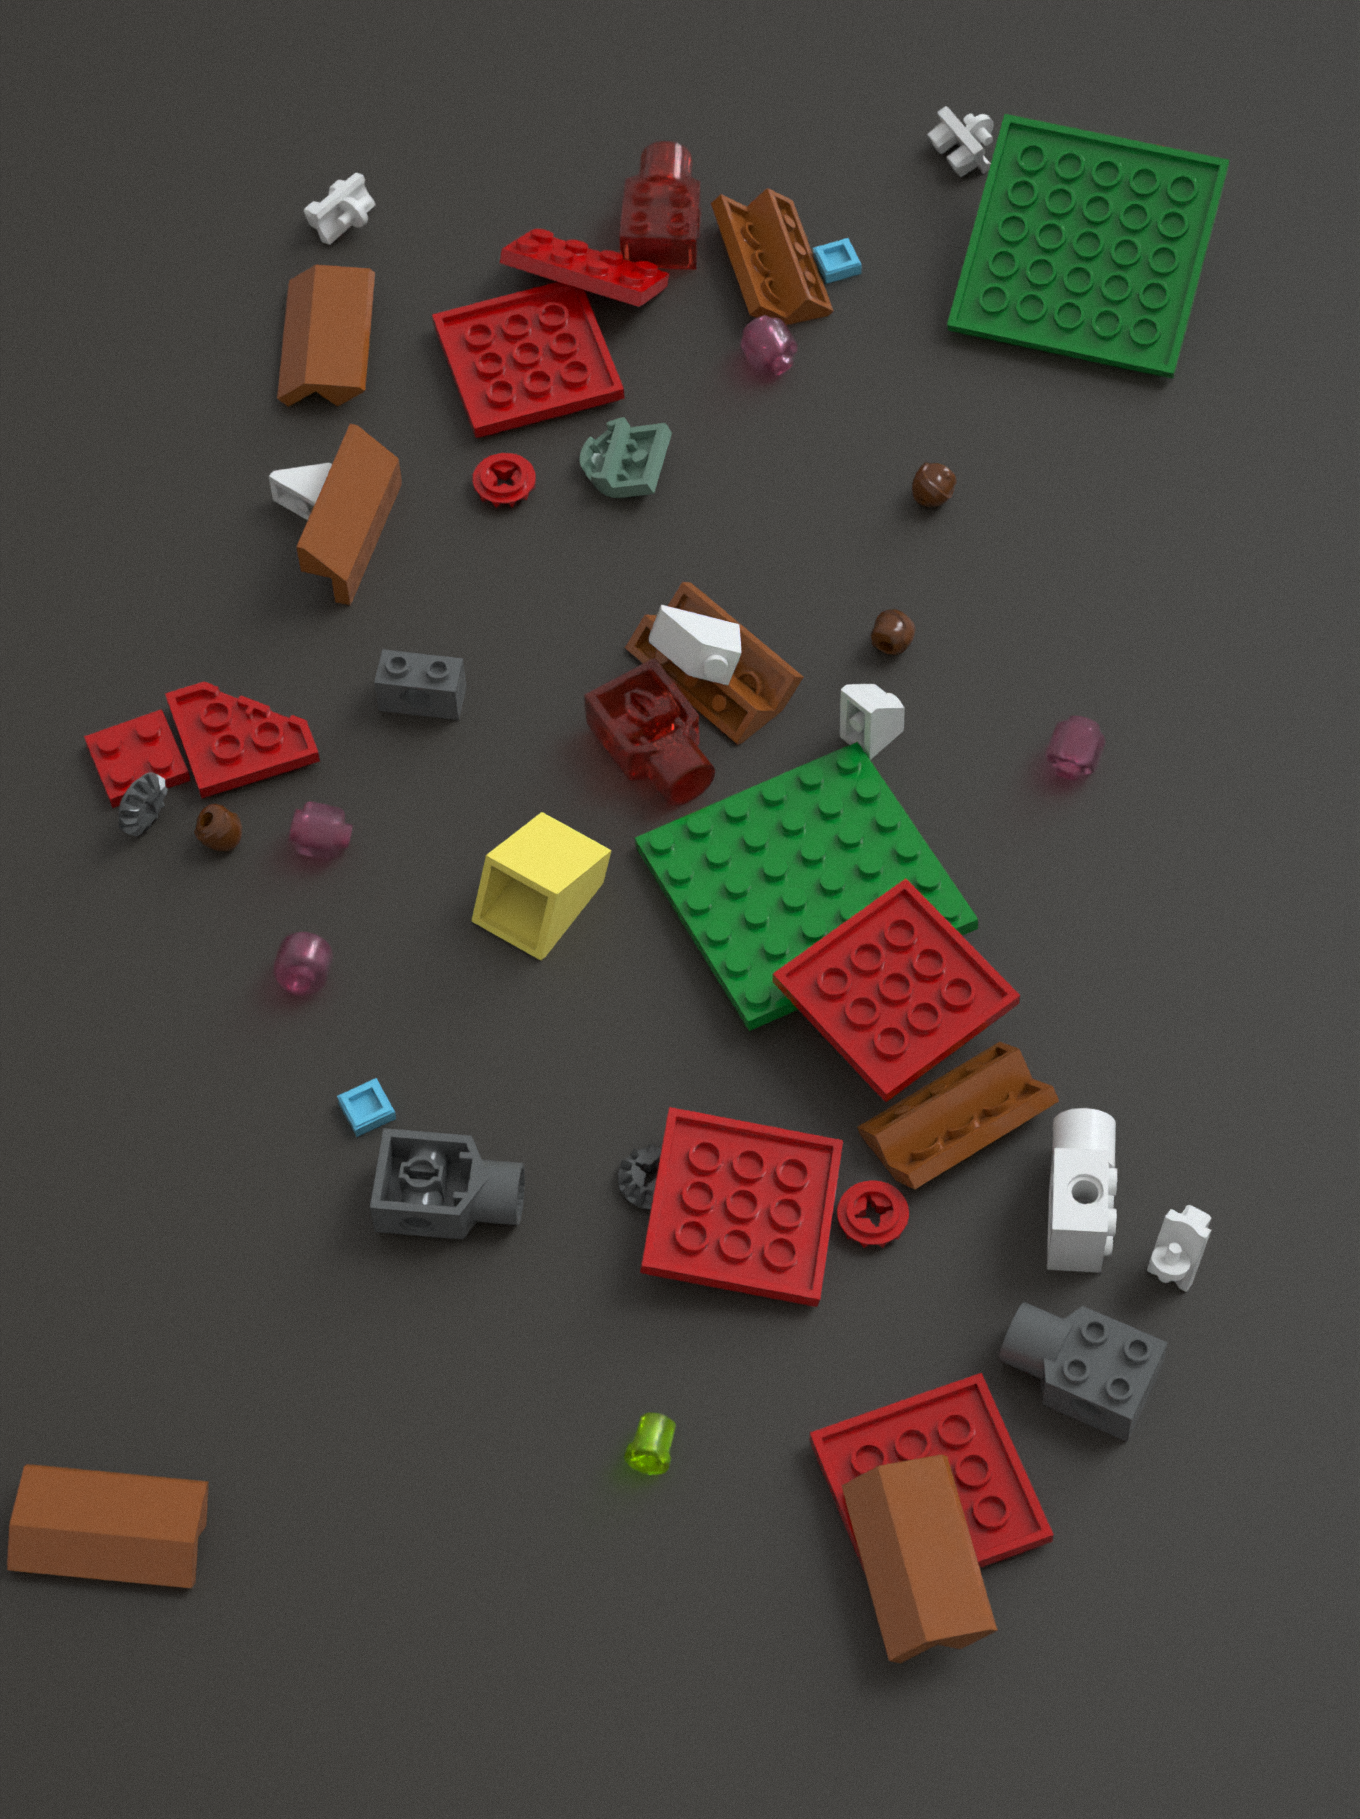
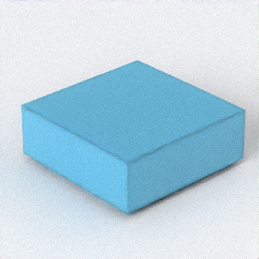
(837, 260)
(366, 1107)

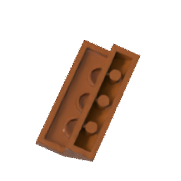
(772, 258)
(326, 334)
(350, 513)
(757, 687)
(956, 1115)
(107, 1526)
(918, 1557)

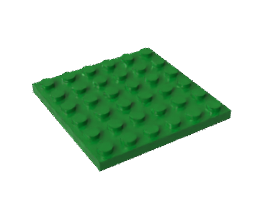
(1088, 245)
(789, 866)

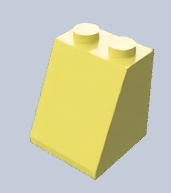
(539, 884)

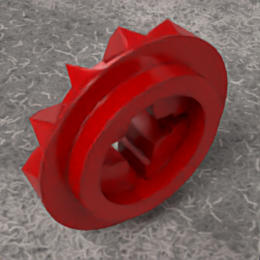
(504, 467)
(885, 1200)

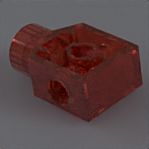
(662, 209)
(651, 732)

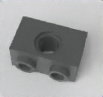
(420, 684)

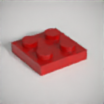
(134, 749)

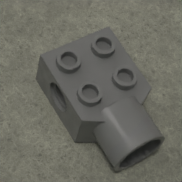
(441, 1186)
(1086, 1365)

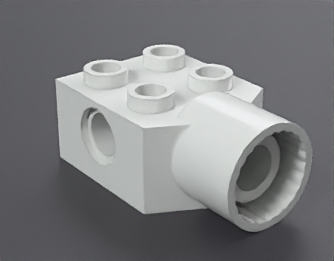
(1081, 1191)

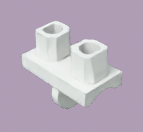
(970, 152)
(340, 210)
(1180, 1246)

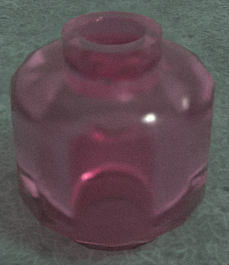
(769, 345)
(1075, 747)
(320, 830)
(303, 963)

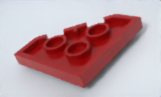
(236, 738)

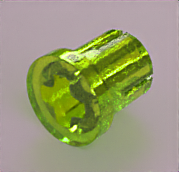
(651, 1444)

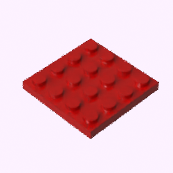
(527, 357)
(896, 989)
(742, 1207)
(966, 1428)

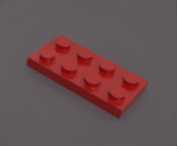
(585, 268)

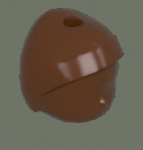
(933, 484)
(892, 632)
(218, 828)

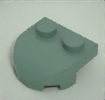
(626, 458)

